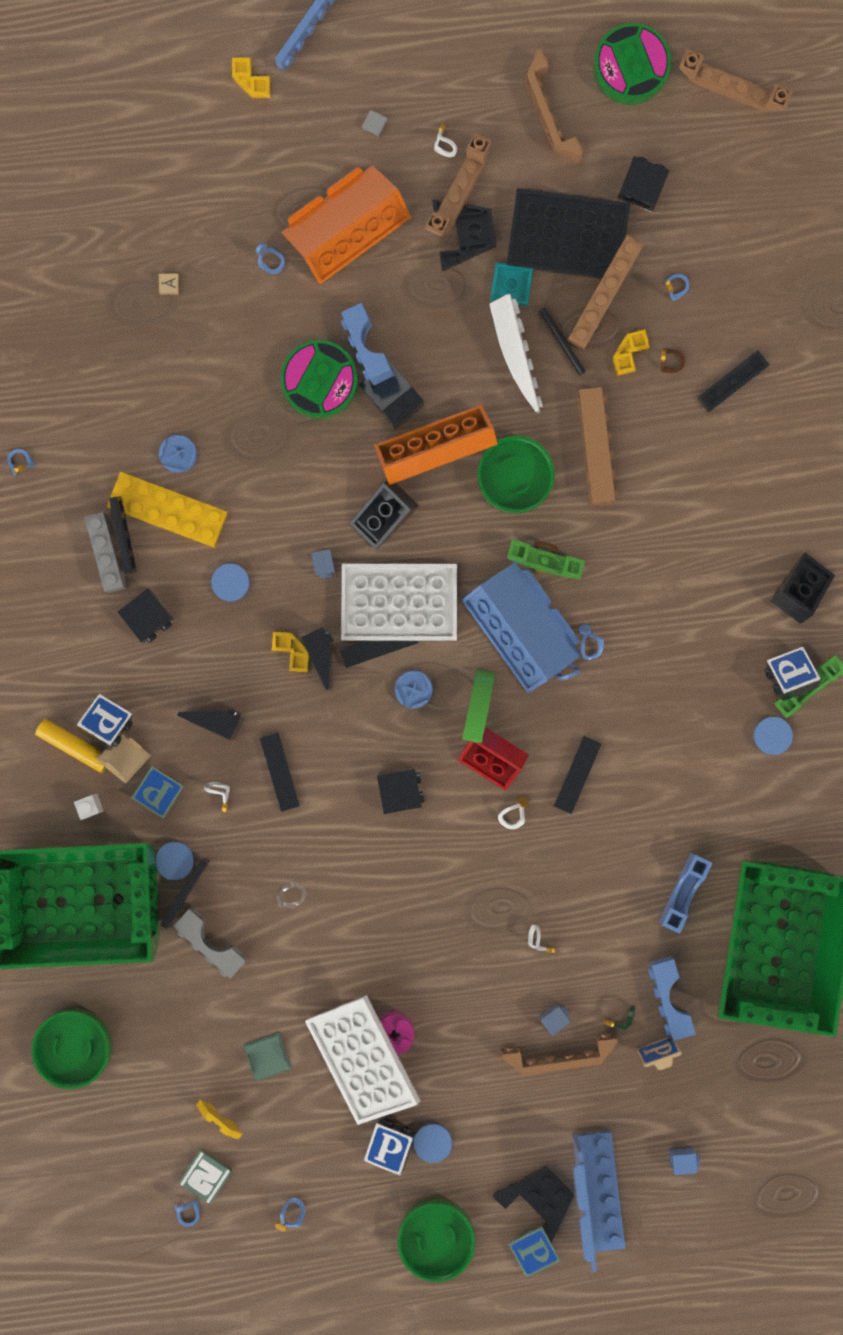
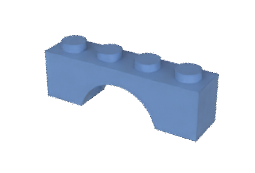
(376, 364)
(677, 907)
(678, 1022)

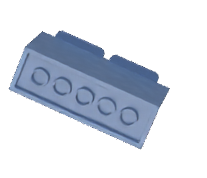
(523, 626)
(597, 1194)

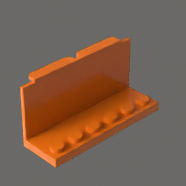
(346, 222)

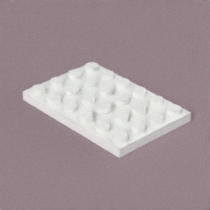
(399, 602)
(362, 1060)

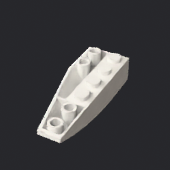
(514, 348)

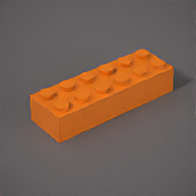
(435, 444)

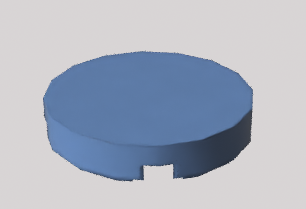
(178, 454)
(230, 582)
(413, 689)
(773, 735)
(175, 860)
(432, 1142)

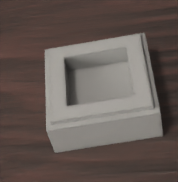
(374, 123)

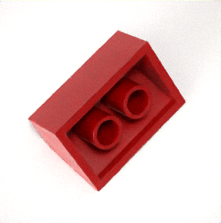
(494, 759)

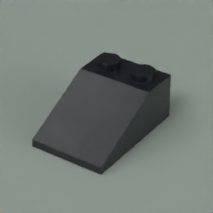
(394, 398)
(383, 514)
(803, 588)
(321, 653)
(219, 722)

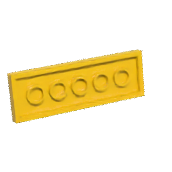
(169, 509)

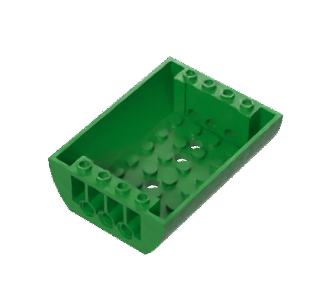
(81, 929)
(808, 946)

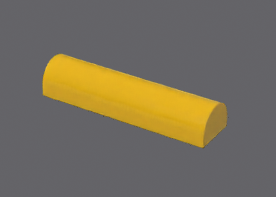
(70, 744)

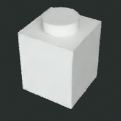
(88, 806)

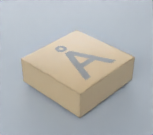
(168, 284)

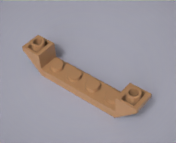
(733, 86)
(570, 148)
(476, 156)
(604, 1043)

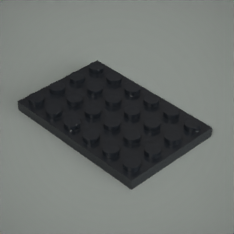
(566, 233)

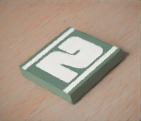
(205, 1176)

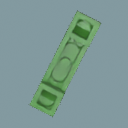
(545, 561)
(827, 671)
(478, 706)

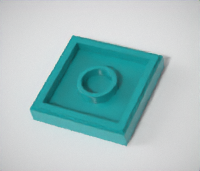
(511, 281)

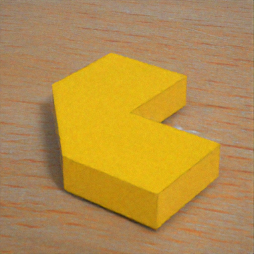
(253, 85)
(623, 357)
(298, 653)
(226, 1126)

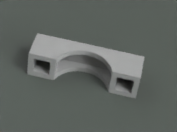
(106, 559)
(226, 959)

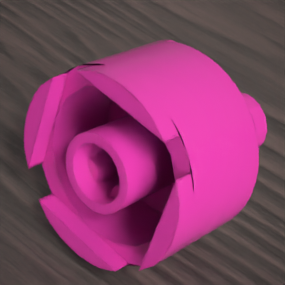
(404, 1028)

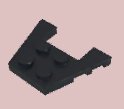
(474, 235)
(544, 1194)

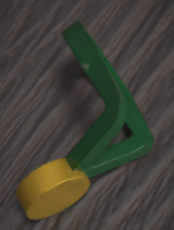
(628, 1023)

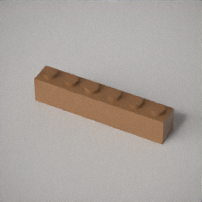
(605, 292)
(596, 446)

